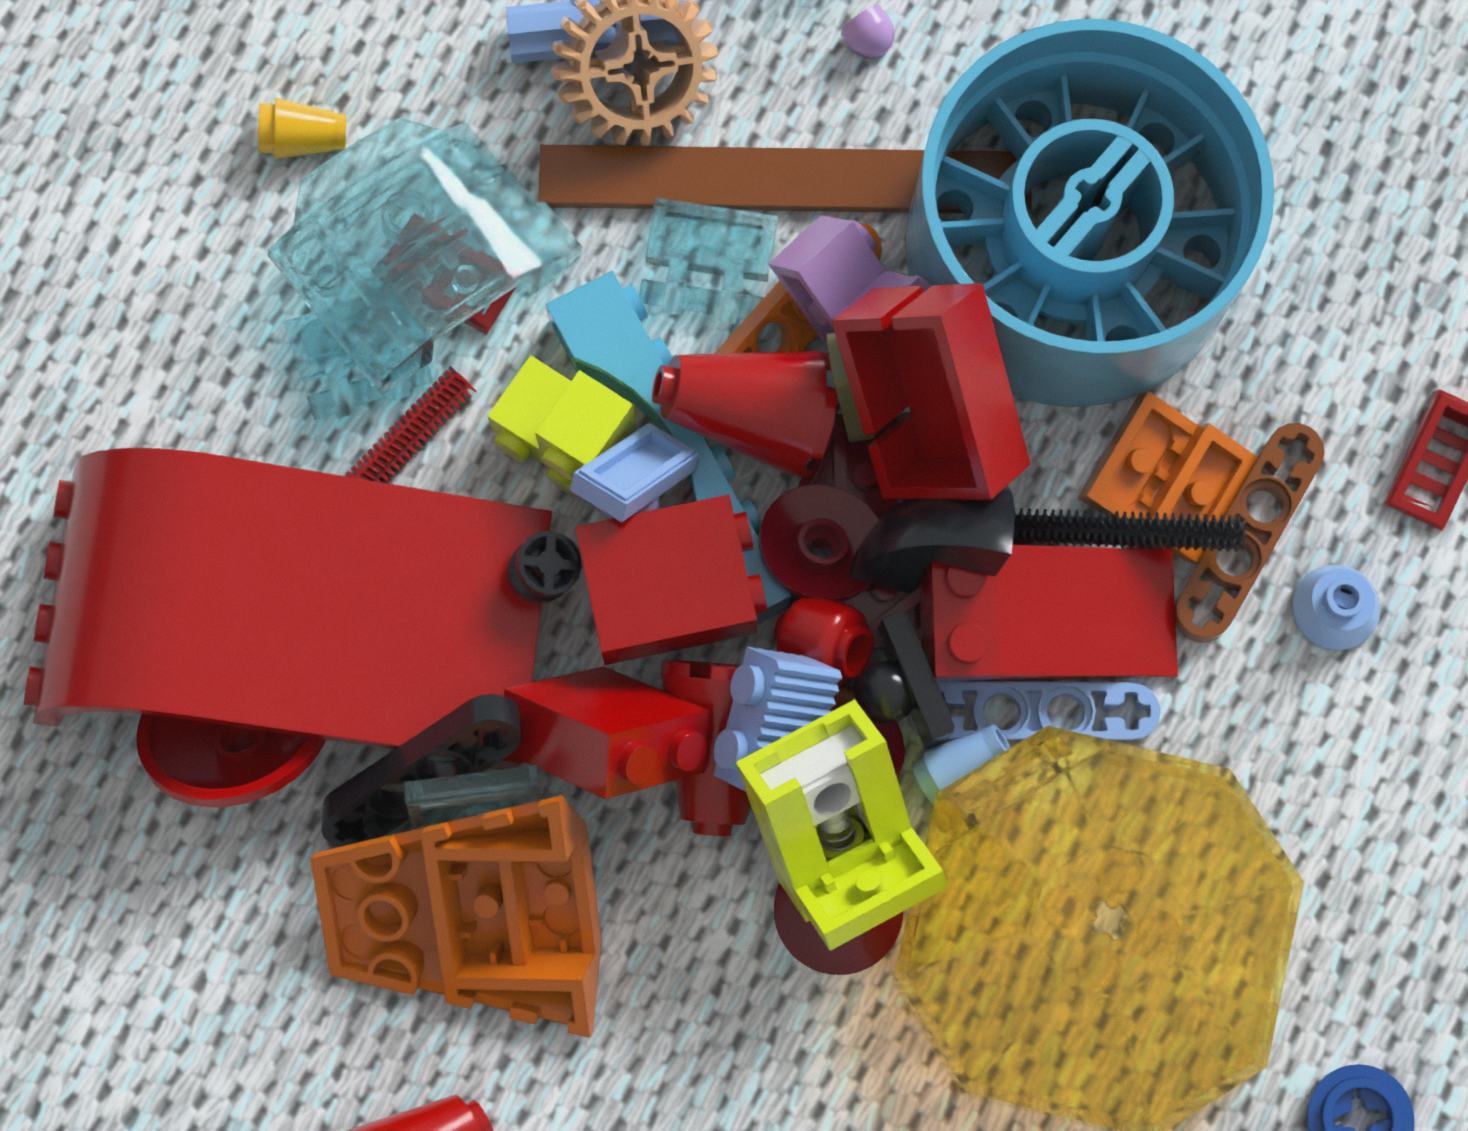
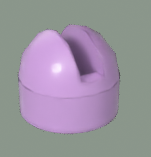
(869, 33)

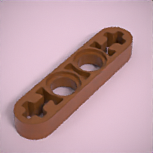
(1259, 536)

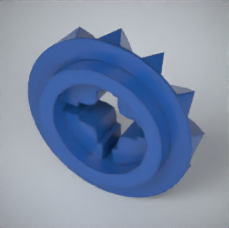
(1375, 1090)

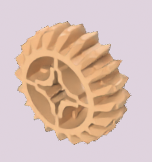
(609, 63)

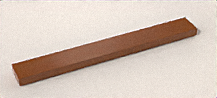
(744, 177)

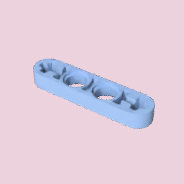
(1033, 701)

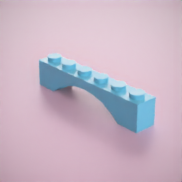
(607, 341)

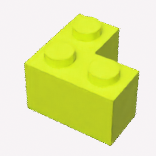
(559, 420)

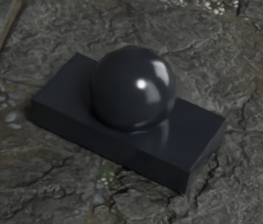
(903, 684)

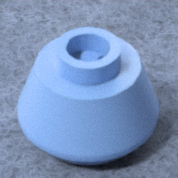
(1336, 607)

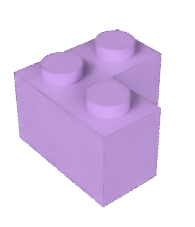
(832, 269)

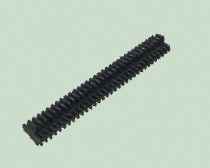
(1130, 530)

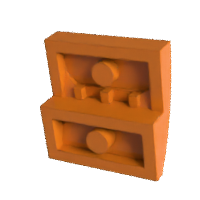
(1153, 437)

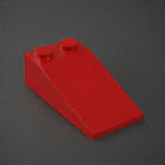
(1052, 616)

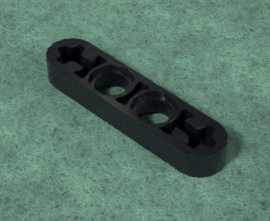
(476, 732)

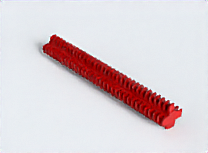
(412, 428)

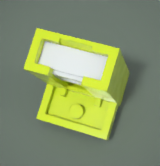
(839, 825)

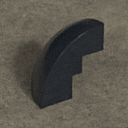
(948, 531)

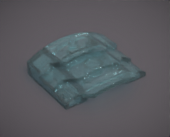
(413, 241)

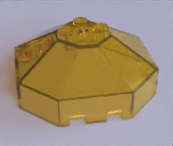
(1080, 1023)

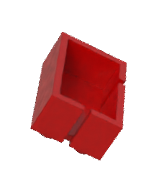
(947, 366)

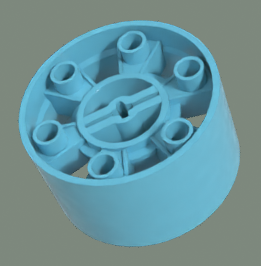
(1048, 270)

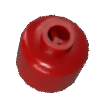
(828, 633)

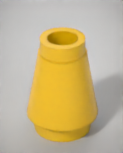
(299, 129)

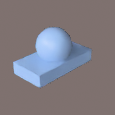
(634, 473)

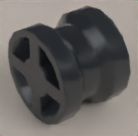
(553, 558)

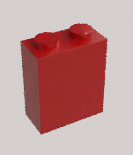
(670, 579)
(609, 731)

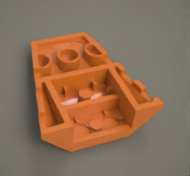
(471, 911)

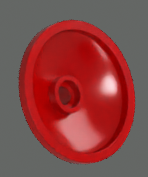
(205, 761)

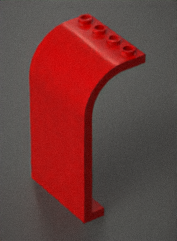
(278, 598)

